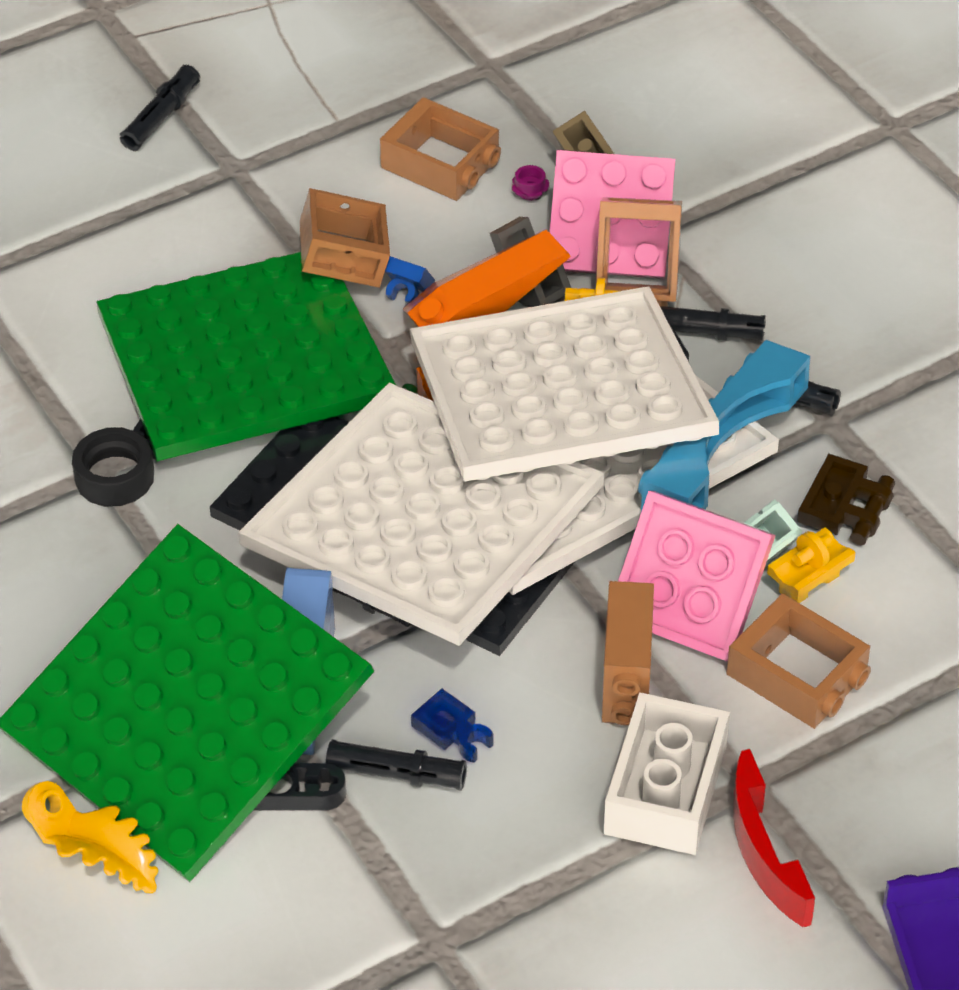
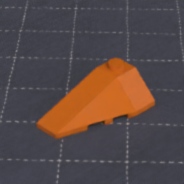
(489, 284)

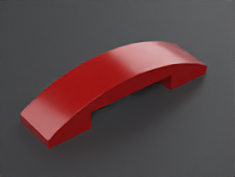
(782, 883)

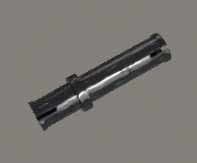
(168, 97)
(716, 323)
(413, 767)

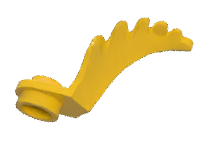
(92, 834)

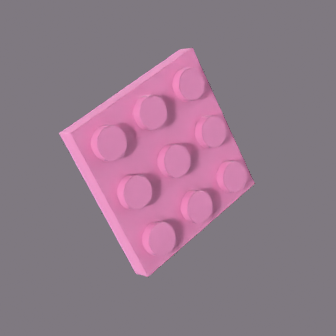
(581, 181)
(700, 570)

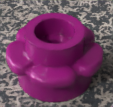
(530, 182)

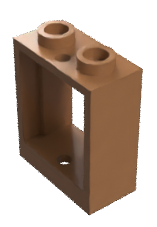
(434, 120)
(647, 210)
(338, 255)
(627, 649)
(811, 705)

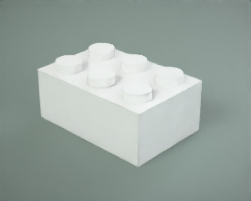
(666, 773)

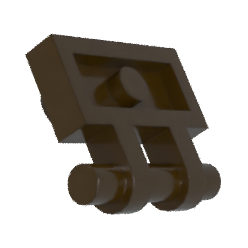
(834, 493)

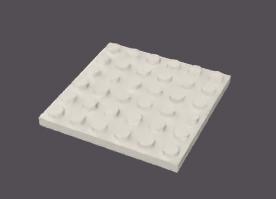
(561, 383)
(403, 525)

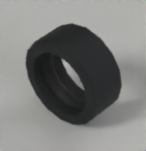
(107, 444)

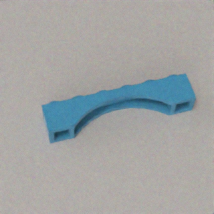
(762, 387)

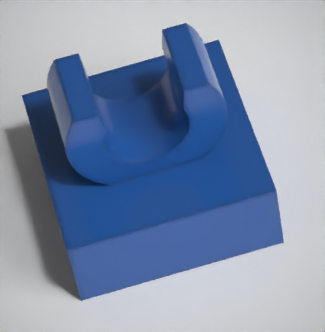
(406, 276)

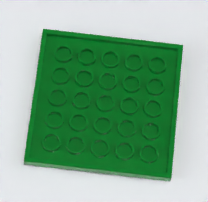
(241, 354)
(185, 699)

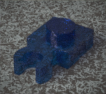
(450, 721)

